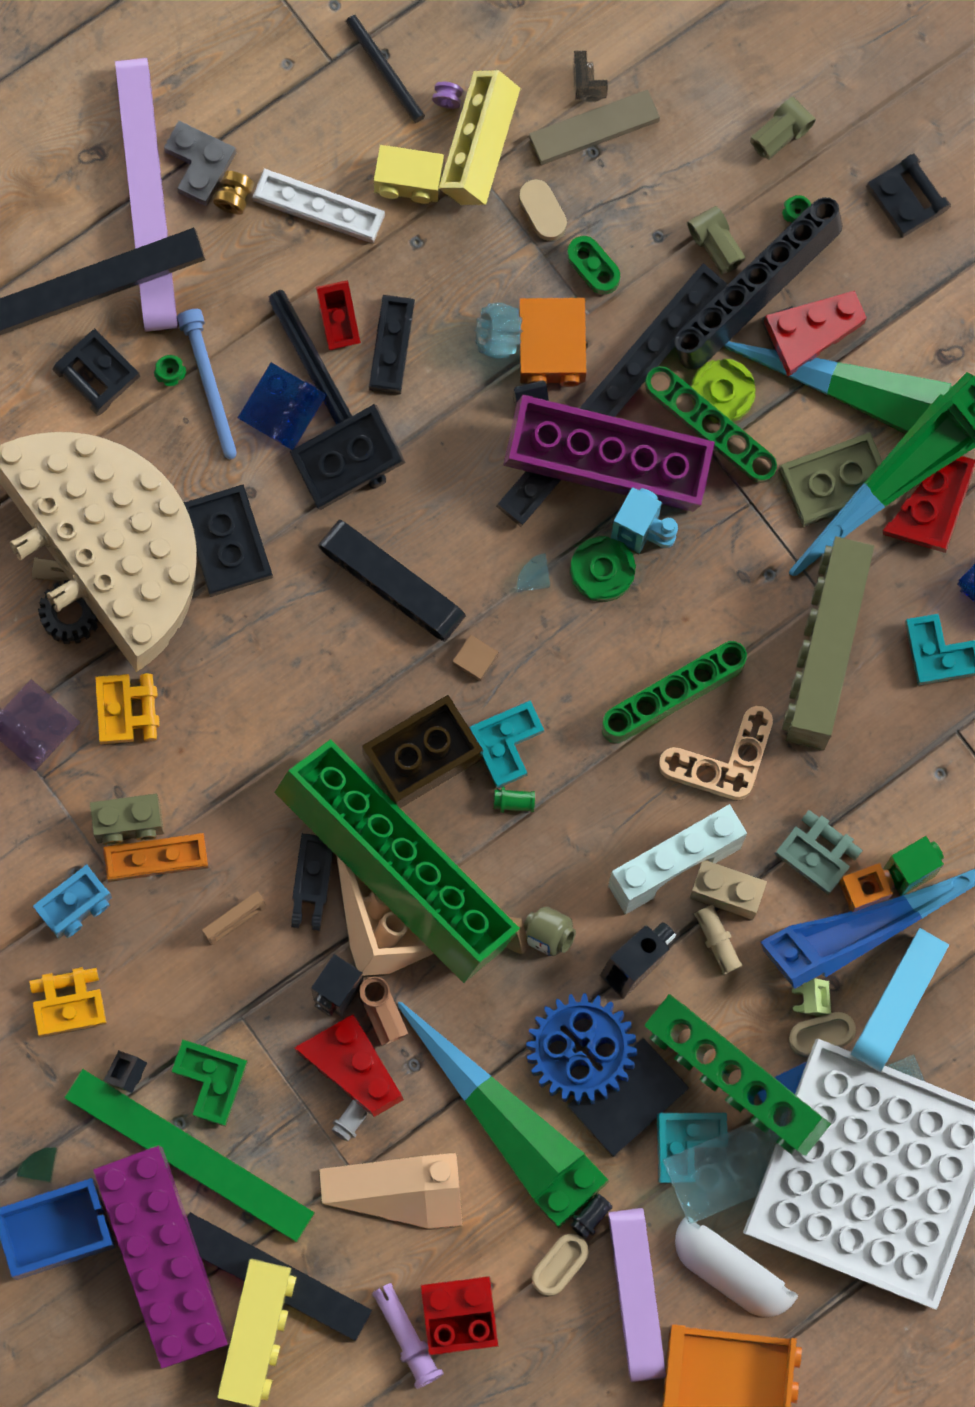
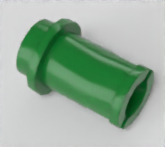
(513, 800)

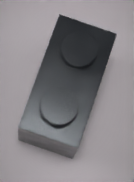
(336, 986)

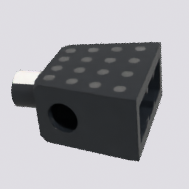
(637, 958)

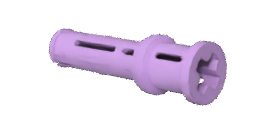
(414, 1352)

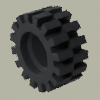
(63, 631)

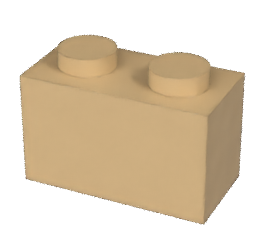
(728, 889)

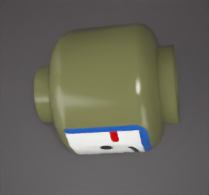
(549, 931)

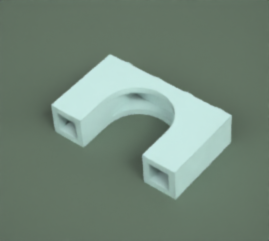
(707, 839)

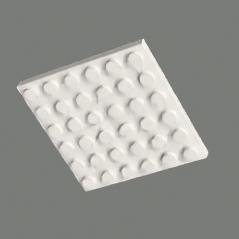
(881, 1186)

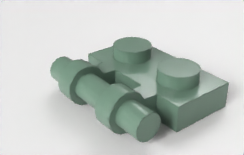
(814, 860)

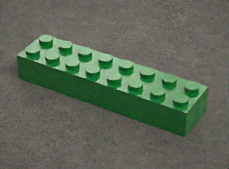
(396, 860)

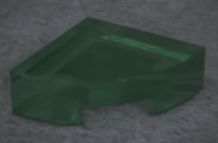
(39, 1165)

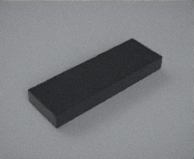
(391, 344)

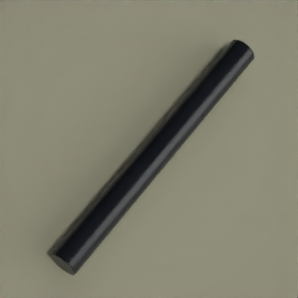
(385, 68)

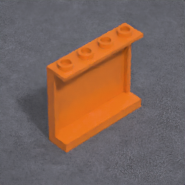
(729, 1369)

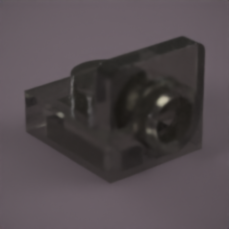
(584, 83)

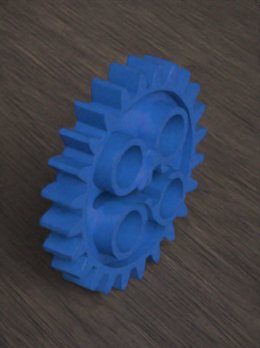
(558, 1067)

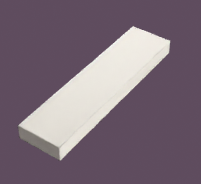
(318, 206)

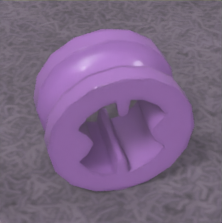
(447, 95)

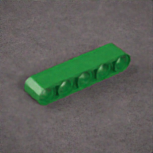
(703, 409)
(682, 678)

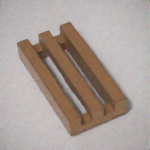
(234, 918)

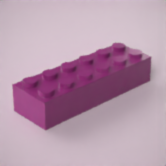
(608, 452)
(161, 1257)

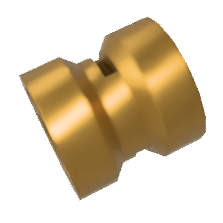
(233, 192)

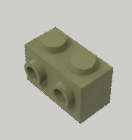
(127, 819)

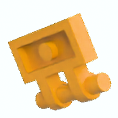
(115, 708)
(71, 1011)

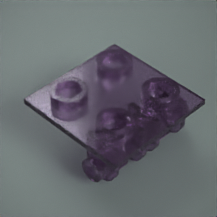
(34, 725)

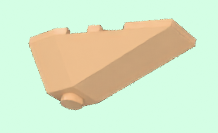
(375, 933)
(403, 1190)

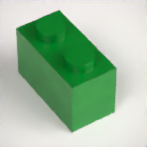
(915, 865)

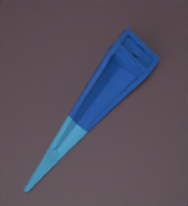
(832, 942)

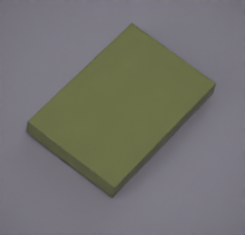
(829, 478)

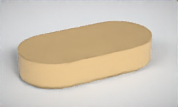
(543, 210)
(832, 1028)
(560, 1265)

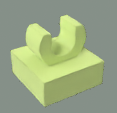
(816, 998)

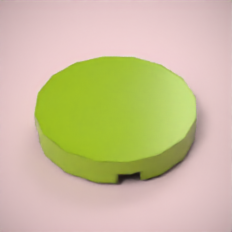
(726, 386)

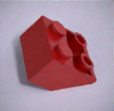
(459, 1315)

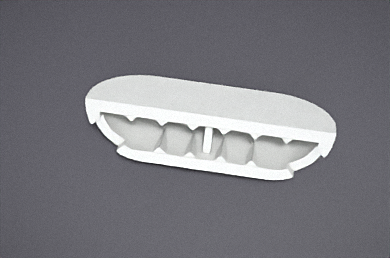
(731, 1271)

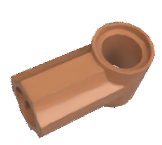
(384, 1013)

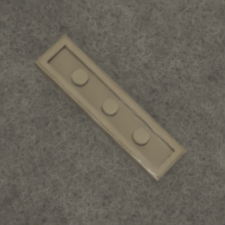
(594, 127)

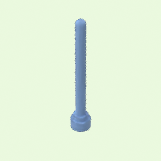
(192, 324)

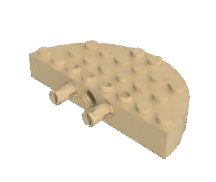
(110, 529)

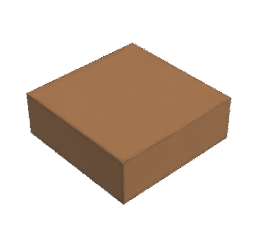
(475, 657)

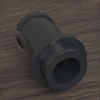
(591, 1216)

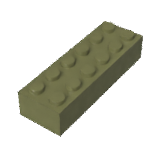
(829, 645)

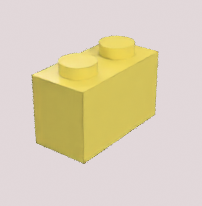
(408, 174)

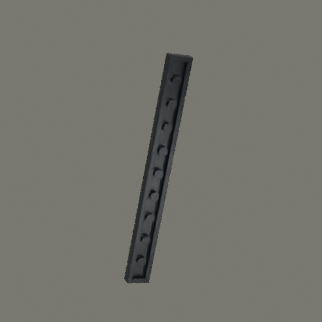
(623, 380)

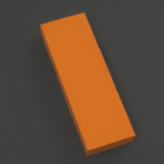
(155, 857)

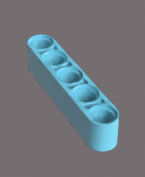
(899, 1000)

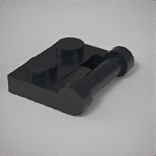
(900, 202)
(104, 364)

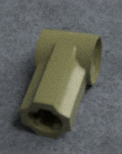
(788, 123)
(712, 232)

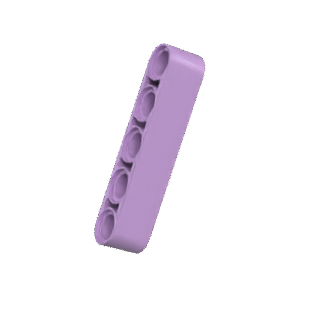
(636, 1295)

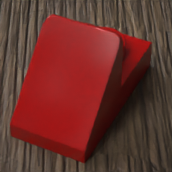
(338, 315)

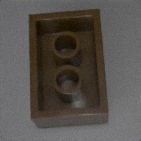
(422, 752)

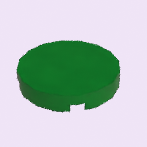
(602, 569)

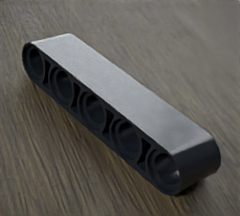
(391, 580)

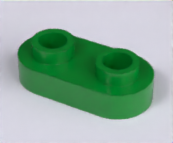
(594, 266)

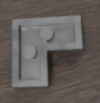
(207, 160)

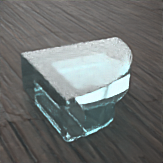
(534, 574)

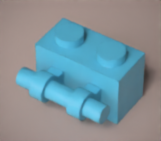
(639, 522)

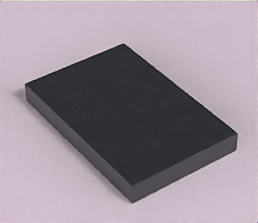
(347, 456)
(228, 541)
(626, 1113)

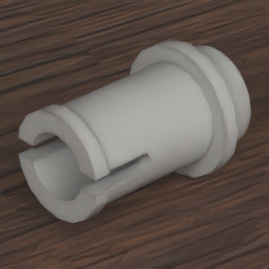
(349, 1121)

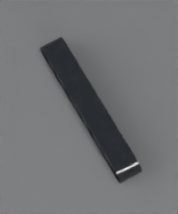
(755, 297)

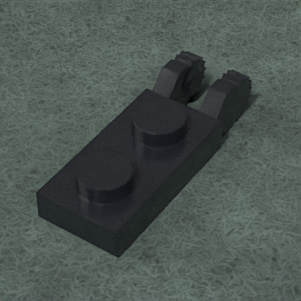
(311, 879)

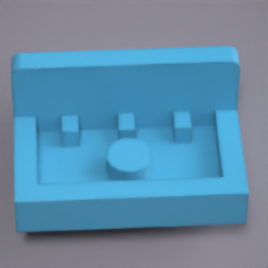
(73, 902)

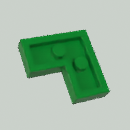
(220, 1079)

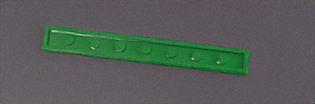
(190, 1155)

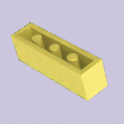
(479, 137)
(255, 1332)

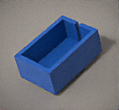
(54, 1229)

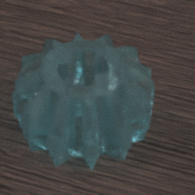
(498, 330)

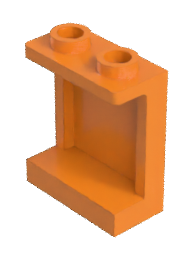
(553, 340)

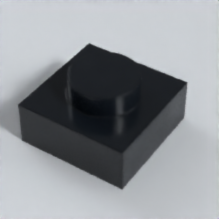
(125, 1071)

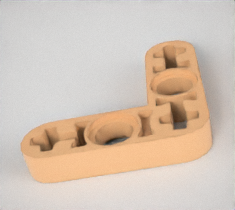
(734, 768)

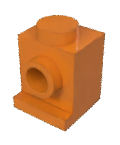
(875, 876)

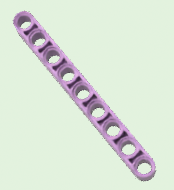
(145, 185)

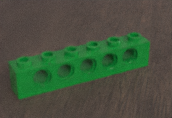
(806, 1124)

